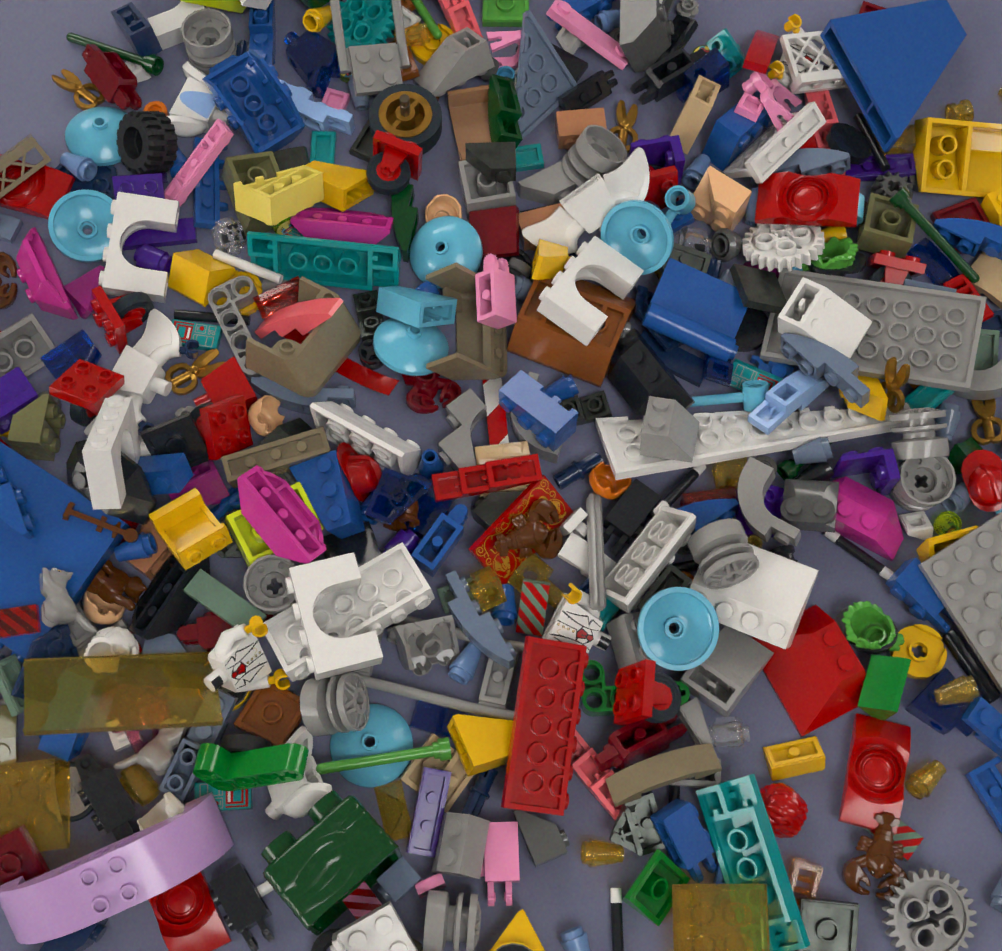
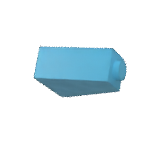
(416, 306)

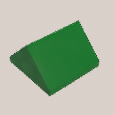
(883, 686)
(653, 887)

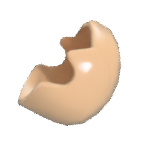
(441, 206)
(264, 415)
(100, 611)

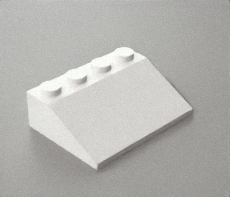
(366, 437)
(648, 557)
(767, 602)

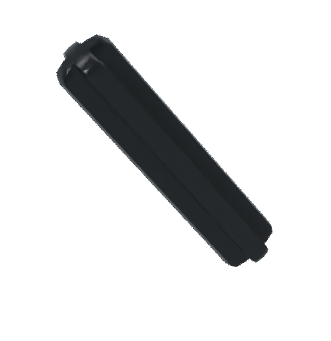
(970, 666)

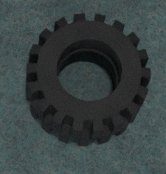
(147, 142)

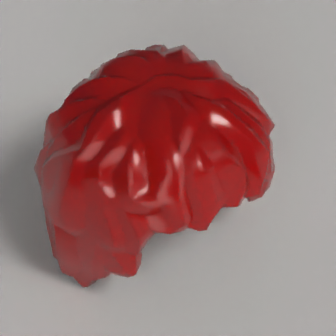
(784, 809)

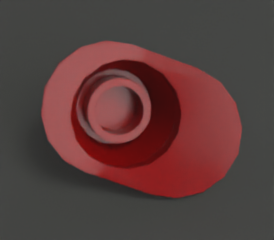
(361, 470)
(983, 479)

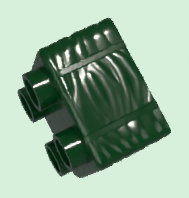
(328, 860)

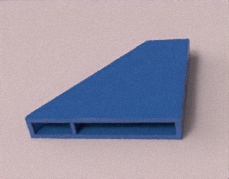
(893, 60)
(57, 542)

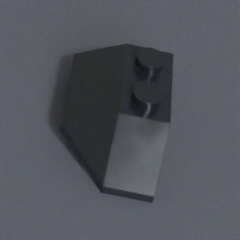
(640, 373)
(138, 498)
(164, 603)

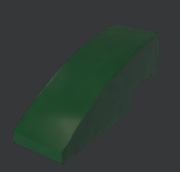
(503, 110)
(405, 220)

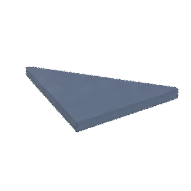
(539, 76)

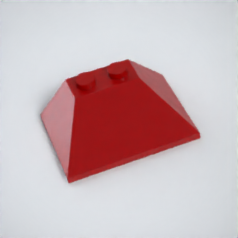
(817, 674)

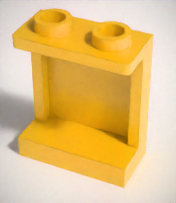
(190, 529)

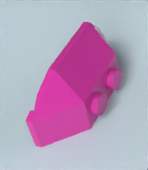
(342, 226)
(42, 277)
(280, 516)
(868, 518)

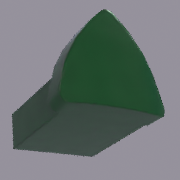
(960, 452)

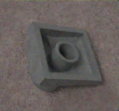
(810, 504)

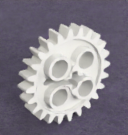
(783, 245)

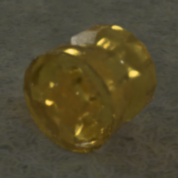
(961, 111)

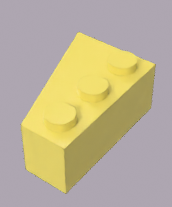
(279, 196)

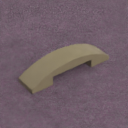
(661, 771)

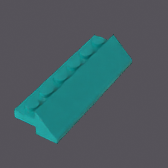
(326, 261)
(751, 854)

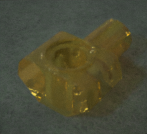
(543, 571)

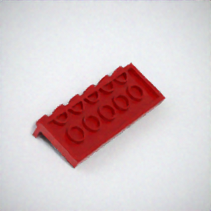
(544, 726)

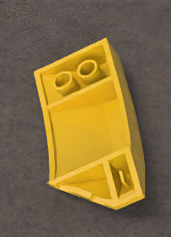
(958, 157)

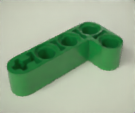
(606, 693)
(250, 768)

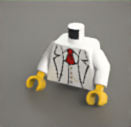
(780, 68)
(577, 622)
(240, 661)

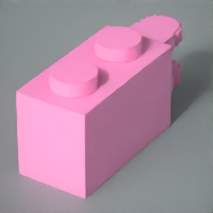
(495, 293)
(501, 859)

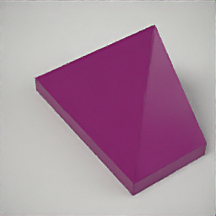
(80, 291)

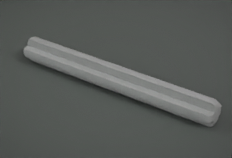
(596, 562)

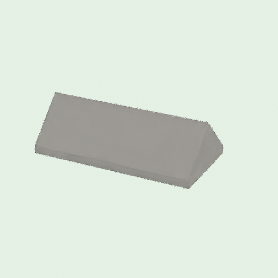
(23, 346)

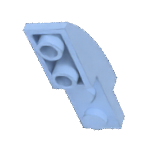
(318, 115)
(784, 398)

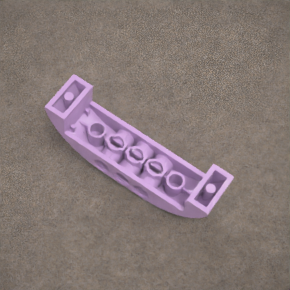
(116, 875)

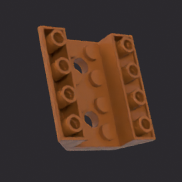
(551, 346)

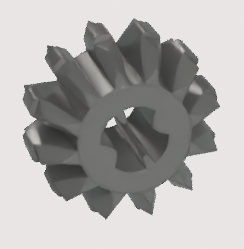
(890, 184)

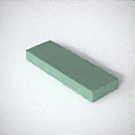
(221, 600)

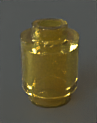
(139, 784)

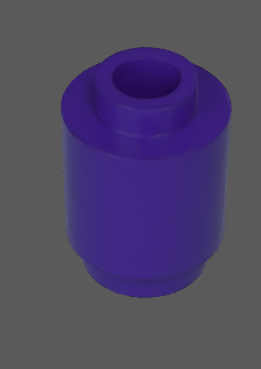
(152, 258)
(408, 538)

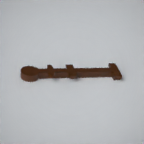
(130, 535)

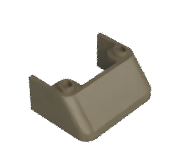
(479, 347)
(308, 365)

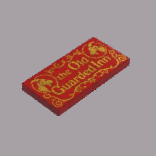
(484, 547)

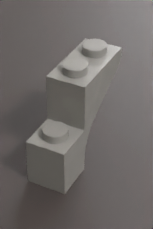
(464, 415)

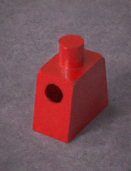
(226, 382)

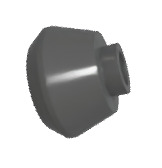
(726, 244)

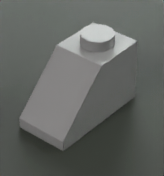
(546, 186)

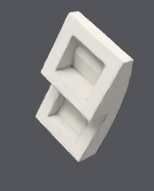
(576, 553)

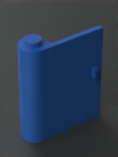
(696, 310)

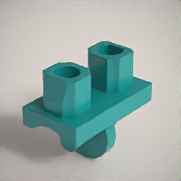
(729, 49)

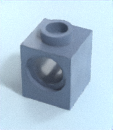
(398, 881)

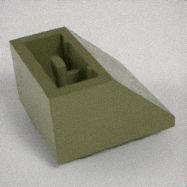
(37, 429)

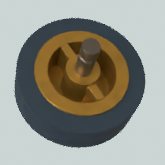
(407, 113)

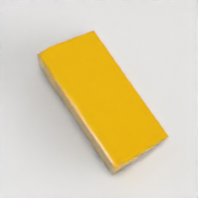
(794, 758)

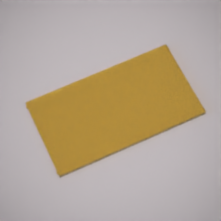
(118, 693)

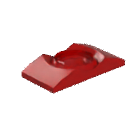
(36, 193)
(808, 200)
(875, 771)
(190, 917)

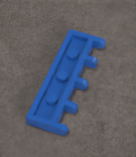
(207, 194)
(988, 786)

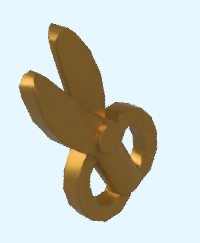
(74, 85)
(625, 123)
(198, 370)
(893, 382)
(986, 414)

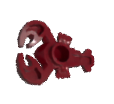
(425, 389)

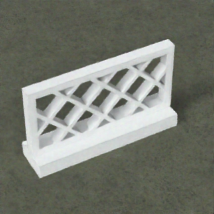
(810, 81)
(776, 147)

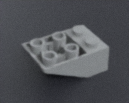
(455, 62)
(625, 639)
(727, 671)

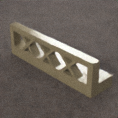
(13, 154)
(277, 455)

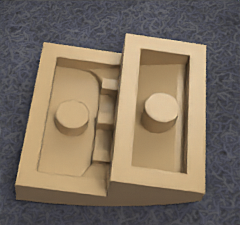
(990, 276)
(458, 780)

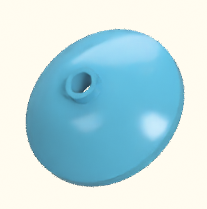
(95, 134)
(78, 212)
(622, 233)
(460, 242)
(408, 347)
(695, 631)
(390, 735)

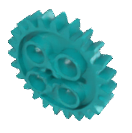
(365, 22)

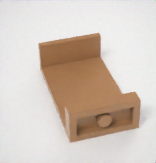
(469, 116)

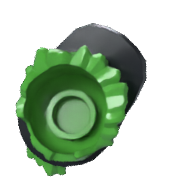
(838, 259)
(869, 628)

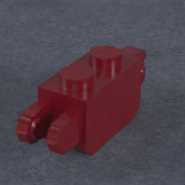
(112, 77)
(205, 631)
(636, 743)

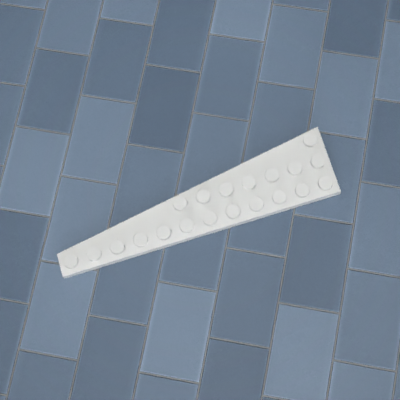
(731, 437)

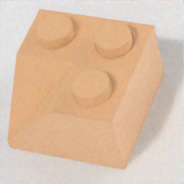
(720, 200)

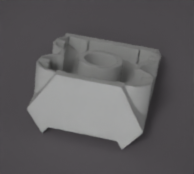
(427, 644)

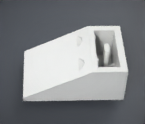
(823, 316)

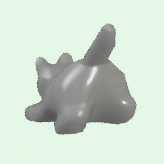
(59, 606)
(158, 752)

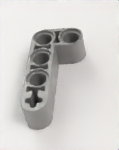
(230, 311)

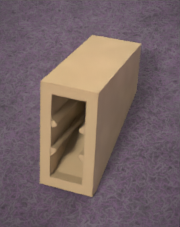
(695, 112)

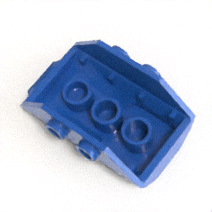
(255, 101)

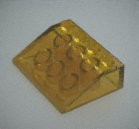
(39, 798)
(720, 917)

